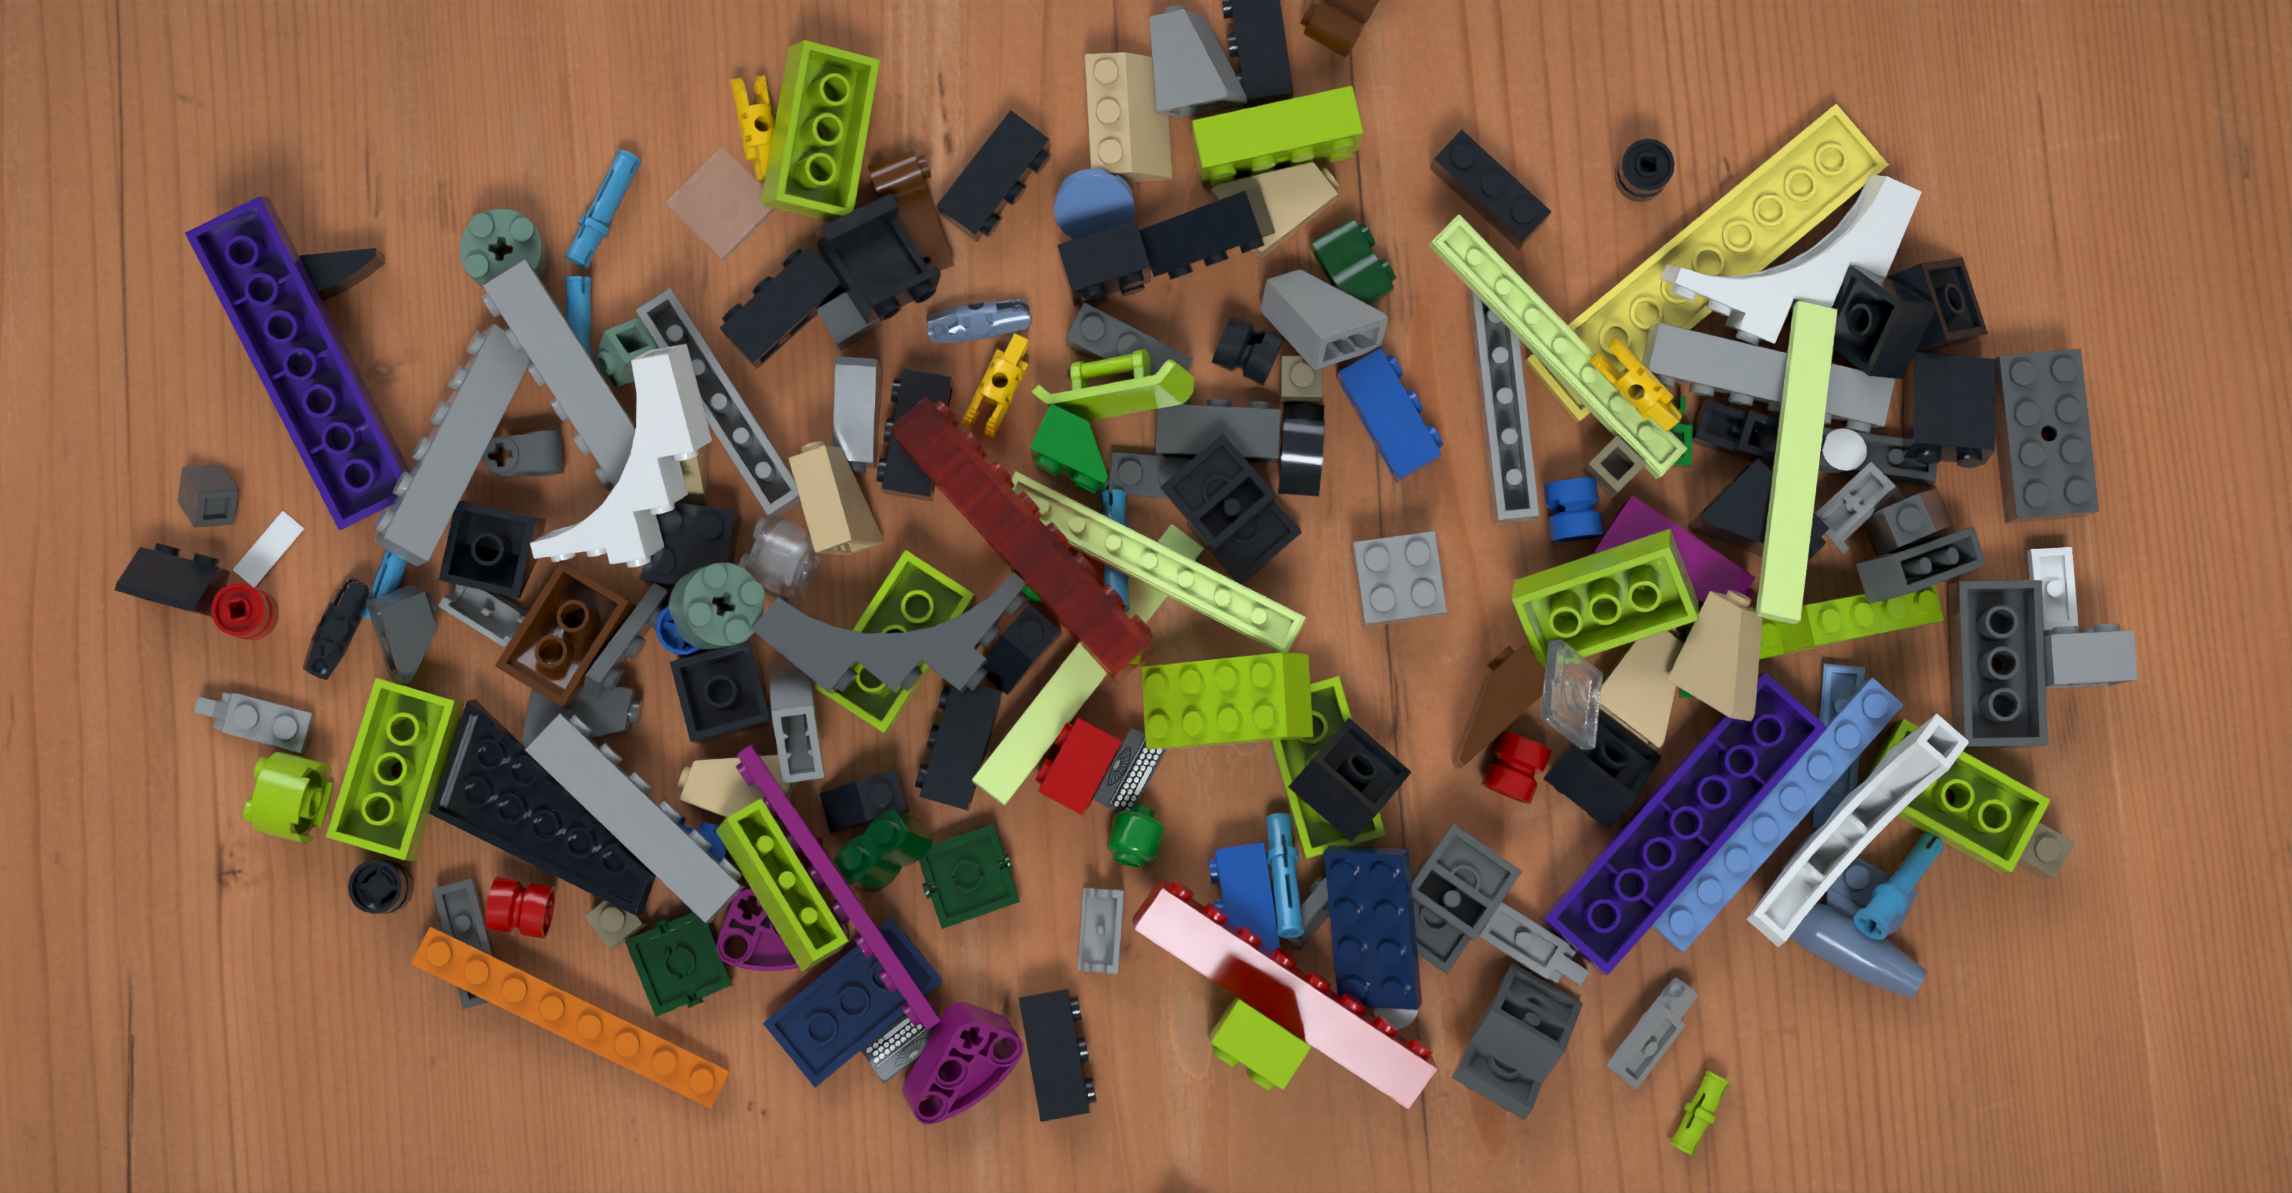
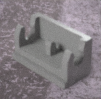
(1856, 504)
(485, 612)
(1100, 930)

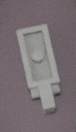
(259, 720)
(1532, 945)
(1653, 1034)

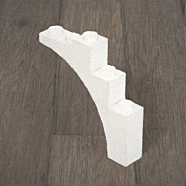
(1761, 300)
(667, 431)
(1854, 824)

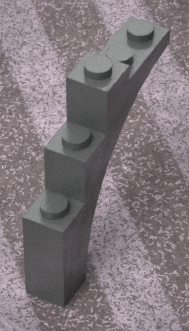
(894, 658)

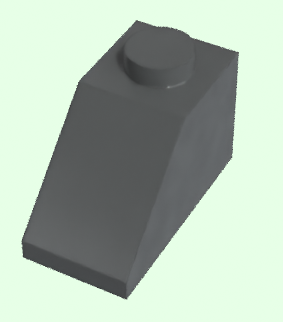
(403, 629)

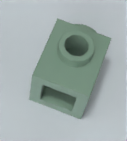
(619, 347)

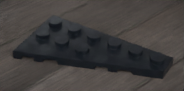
(516, 805)

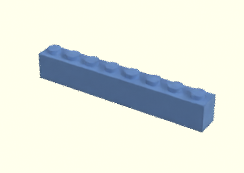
(1778, 814)

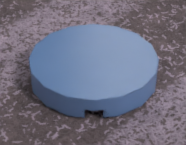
(1093, 202)

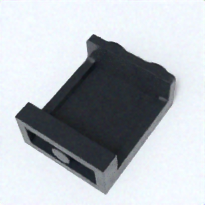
(877, 260)

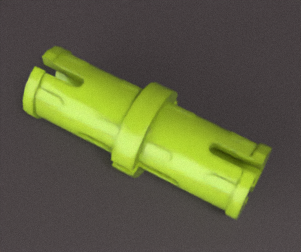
(1700, 1113)

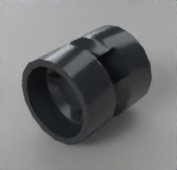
(1644, 170)
(1247, 350)
(380, 887)

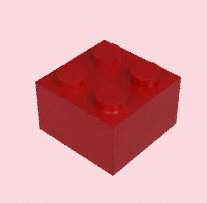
(1079, 766)

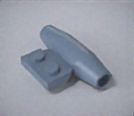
(1833, 936)

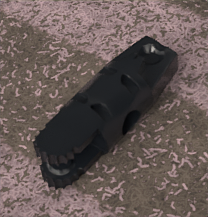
(336, 629)

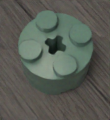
(490, 234)
(696, 616)

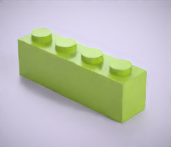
(781, 885)

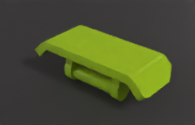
(1167, 388)

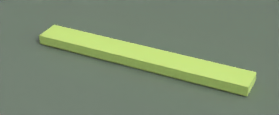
(1552, 342)
(1796, 463)
(1165, 569)
(1065, 694)

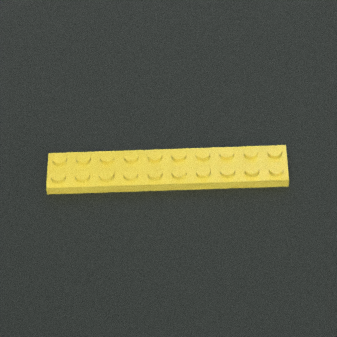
(1730, 239)

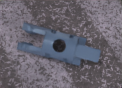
(978, 321)

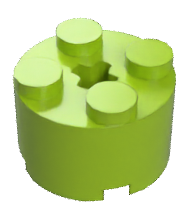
(289, 797)

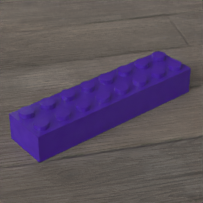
(301, 359)
(1681, 826)

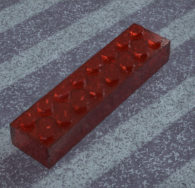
(1018, 536)

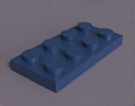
(1373, 925)
(847, 1007)

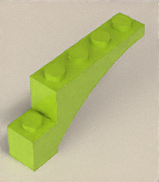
(1848, 620)

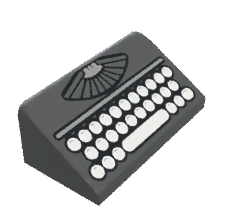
(1129, 773)
(896, 1047)

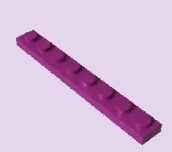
(846, 904)

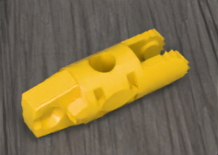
(755, 142)
(1003, 366)
(1649, 402)

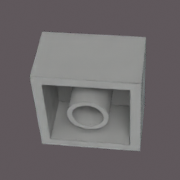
(1398, 579)
(2089, 658)

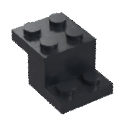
(1231, 509)

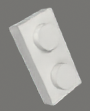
(2056, 571)

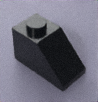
(1020, 649)
(863, 800)

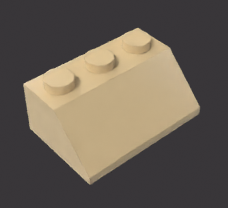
(1123, 120)

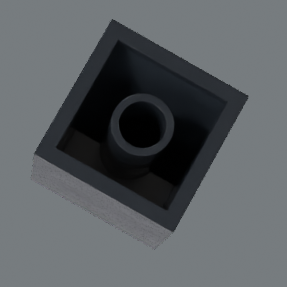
(1741, 513)

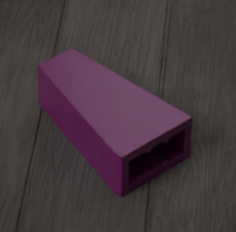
(1704, 565)

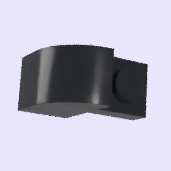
(1301, 449)

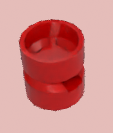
(244, 611)
(1516, 767)
(520, 907)

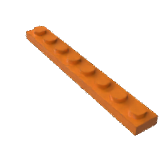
(570, 1017)

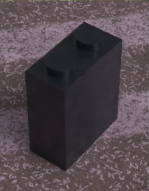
(1949, 409)

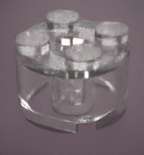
(782, 559)

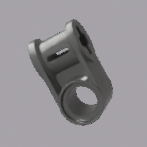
(532, 454)

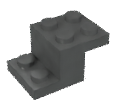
(1457, 895)
(1517, 1041)

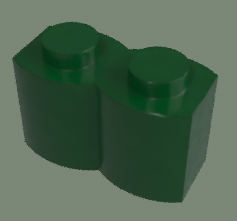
(1351, 263)
(886, 847)

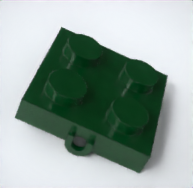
(968, 876)
(678, 963)

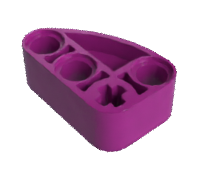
(765, 946)
(975, 1067)

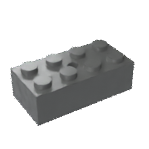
(2038, 475)
(2003, 624)

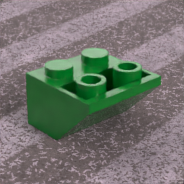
(1068, 446)

